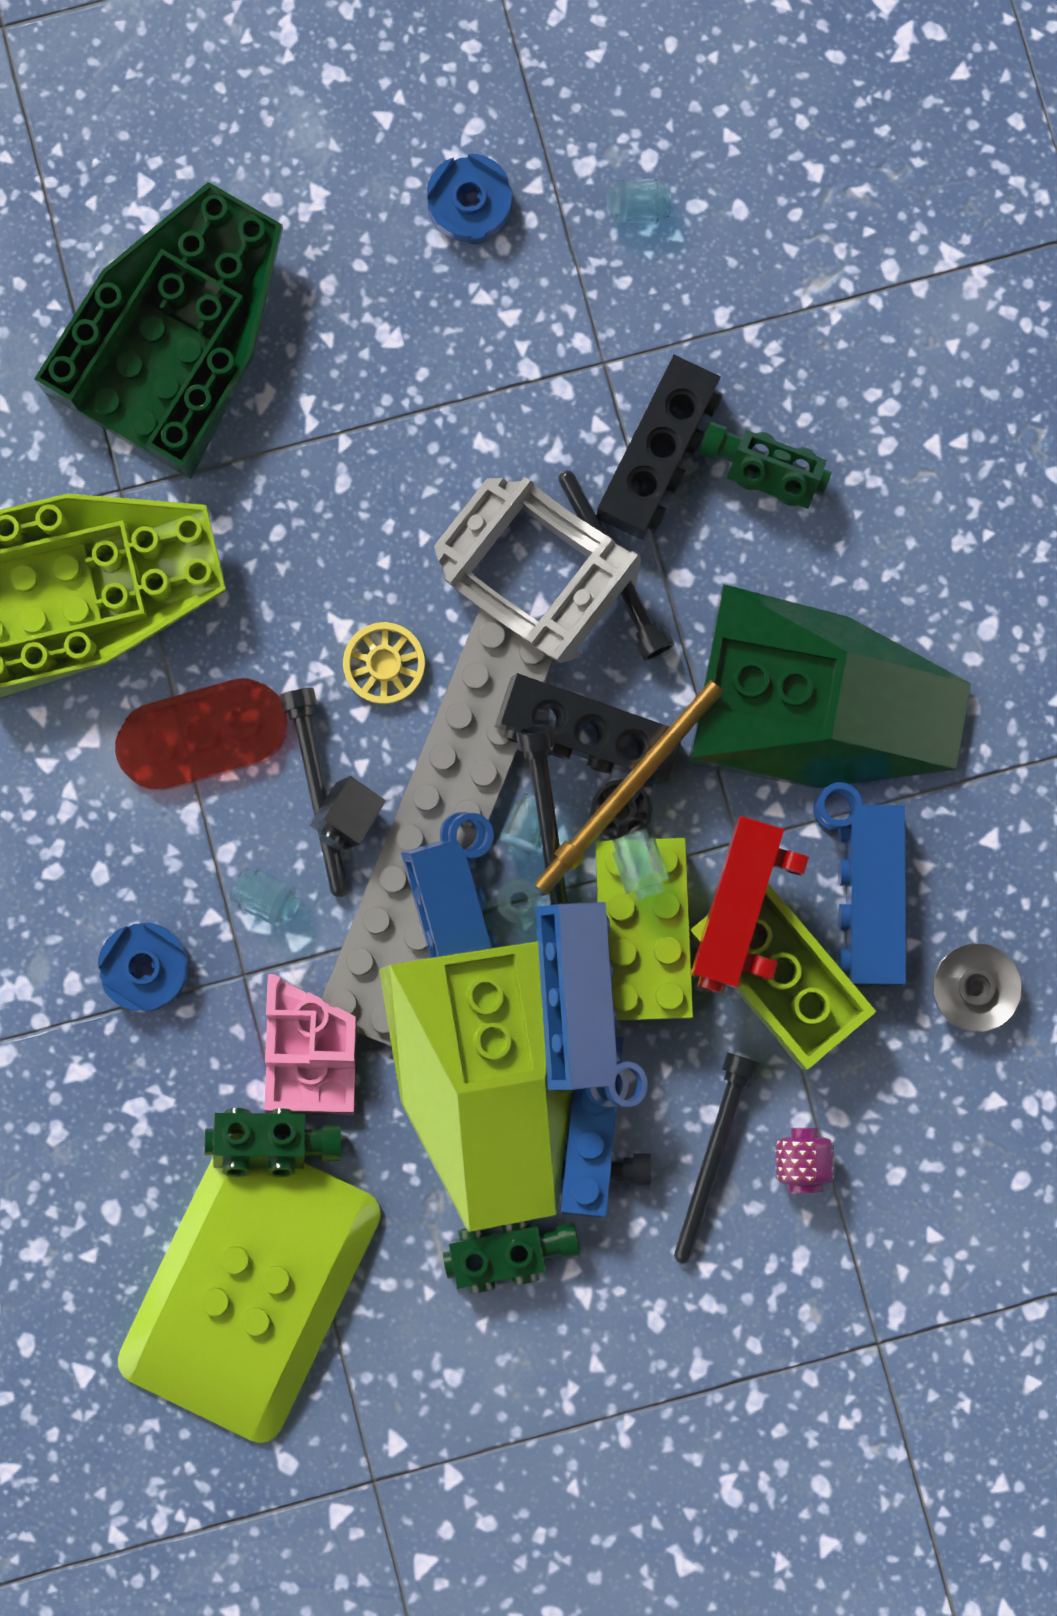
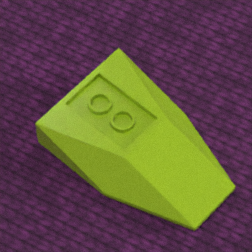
(96, 580)
(477, 1080)

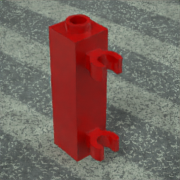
(737, 904)

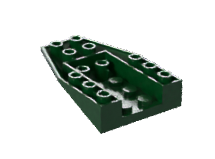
(170, 329)
(822, 698)

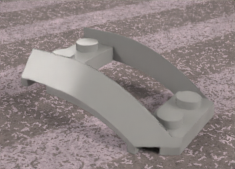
(581, 601)

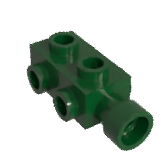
(768, 471)
(261, 1148)
(497, 1258)

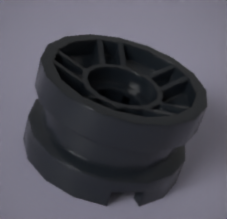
(638, 819)

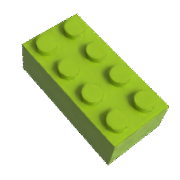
(648, 938)
(810, 999)

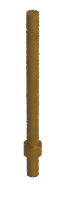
(571, 853)

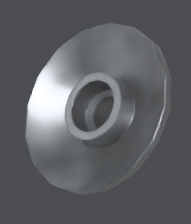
(999, 987)

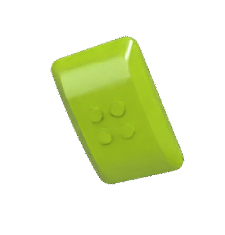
(249, 1294)

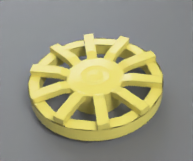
(384, 663)

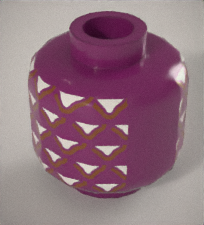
(804, 1161)

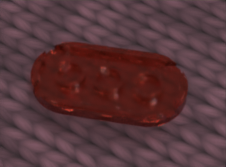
(201, 734)

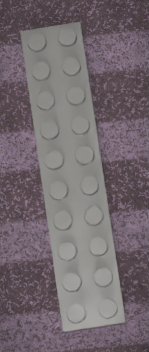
(456, 772)

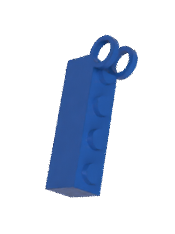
(874, 887)
(445, 890)
(580, 1004)

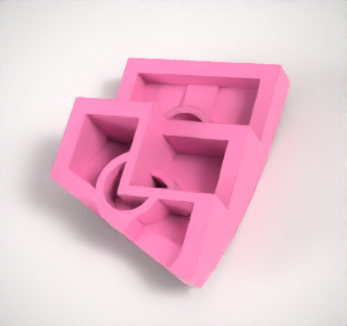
(308, 1053)

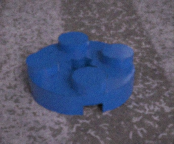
(464, 174)
(118, 972)

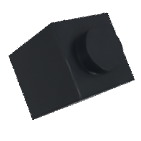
(347, 814)

